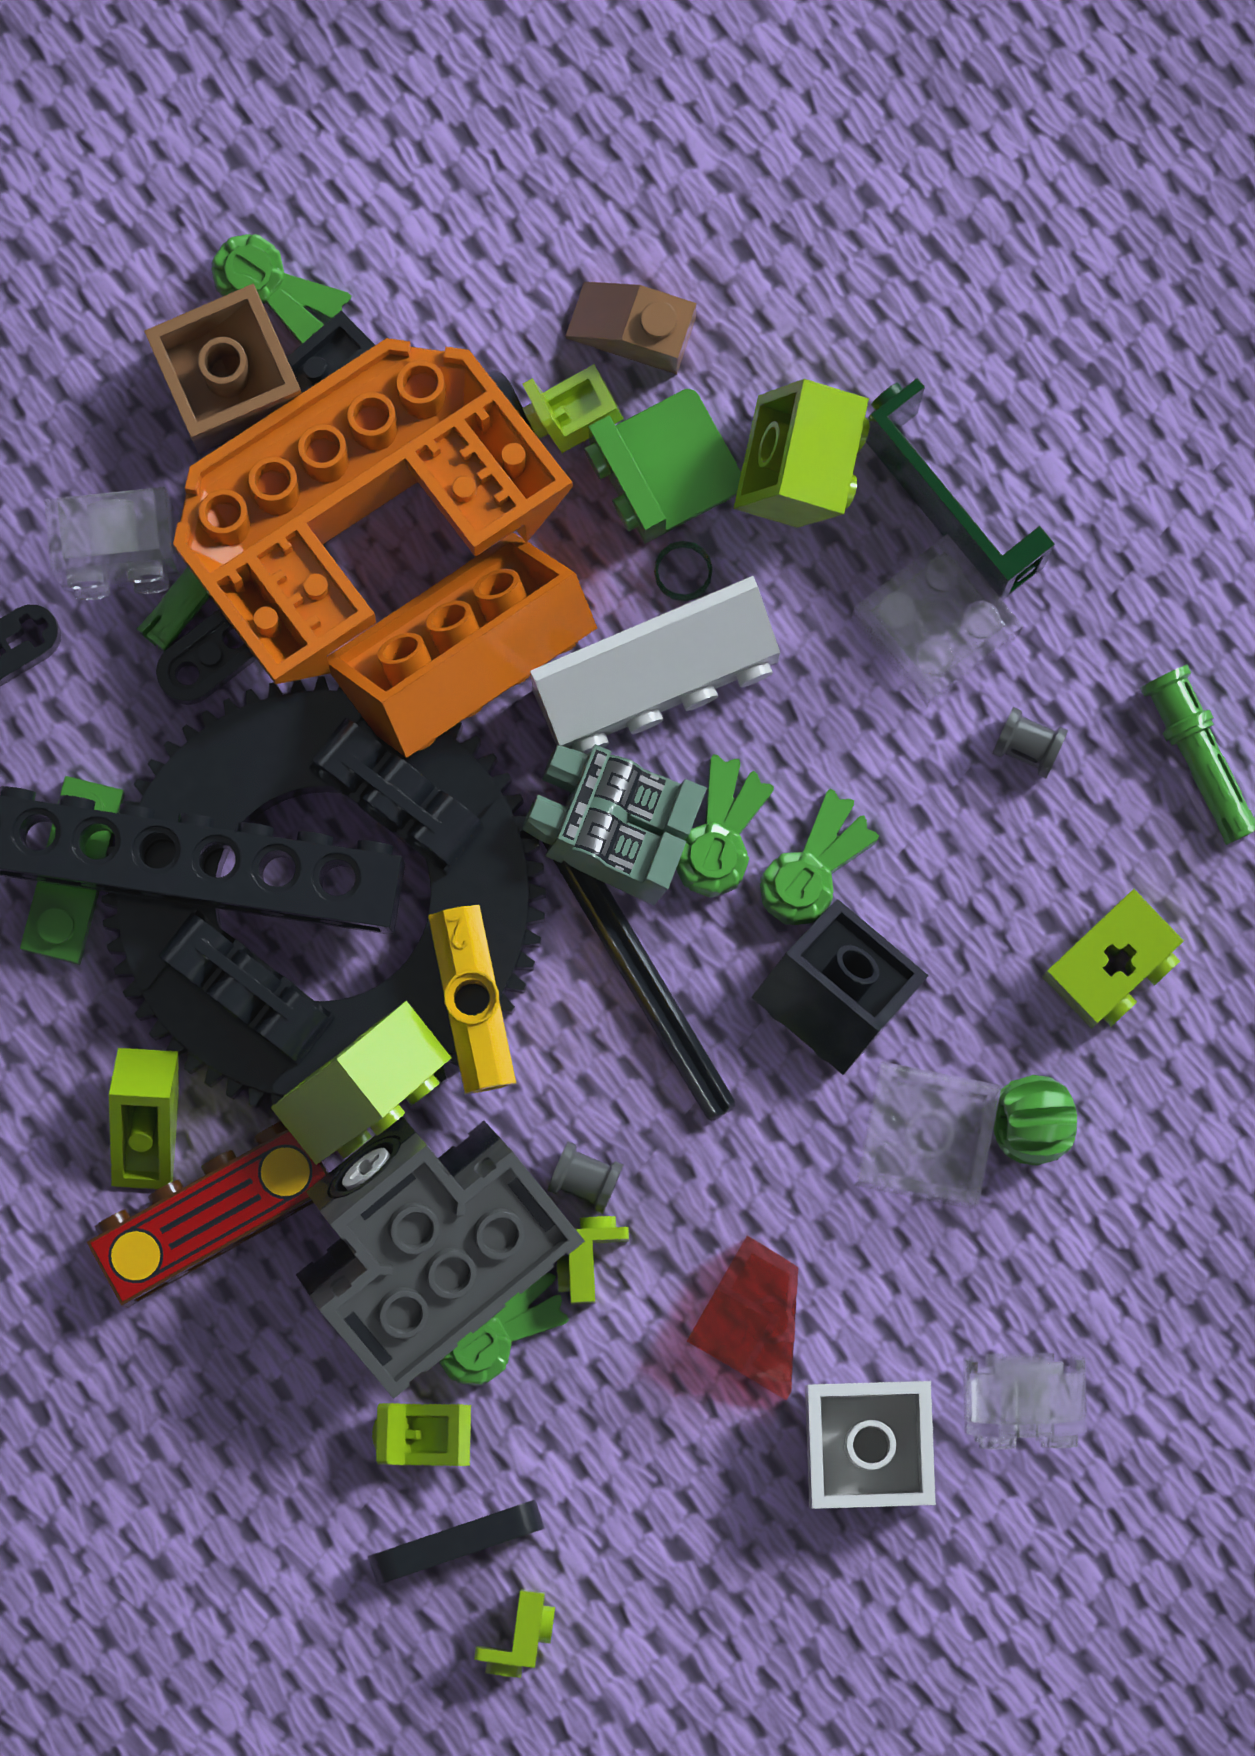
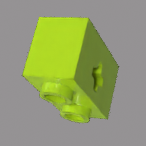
(1127, 927)

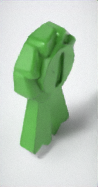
(255, 260)
(714, 852)
(800, 884)
(487, 1350)

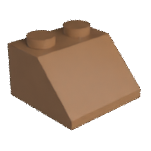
(223, 366)

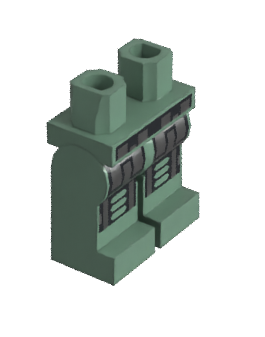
(616, 821)

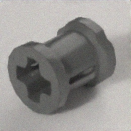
(1030, 742)
(585, 1177)

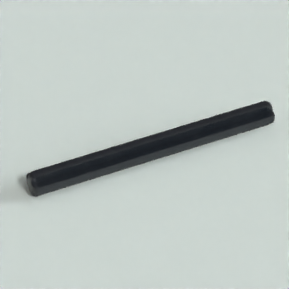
(650, 991)

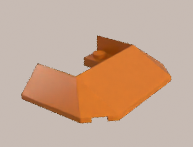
(330, 459)

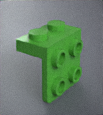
(664, 464)

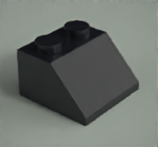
(839, 986)

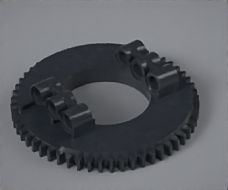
(437, 801)

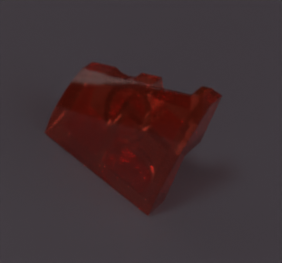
(753, 1318)

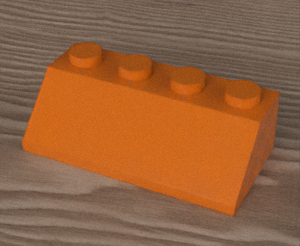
(462, 643)

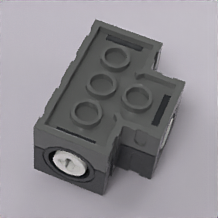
(428, 1246)

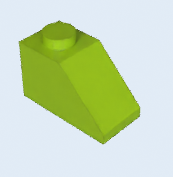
(143, 1117)

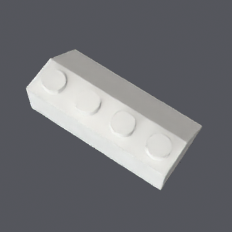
(657, 667)

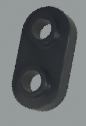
(206, 651)

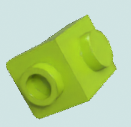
(570, 407)
(577, 1268)
(422, 1434)
(532, 1626)

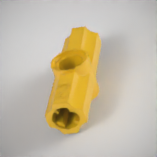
(465, 960)

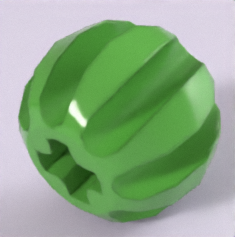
(1035, 1120)

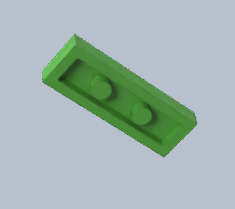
(61, 913)

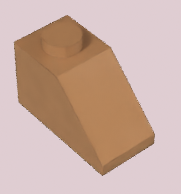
(633, 323)

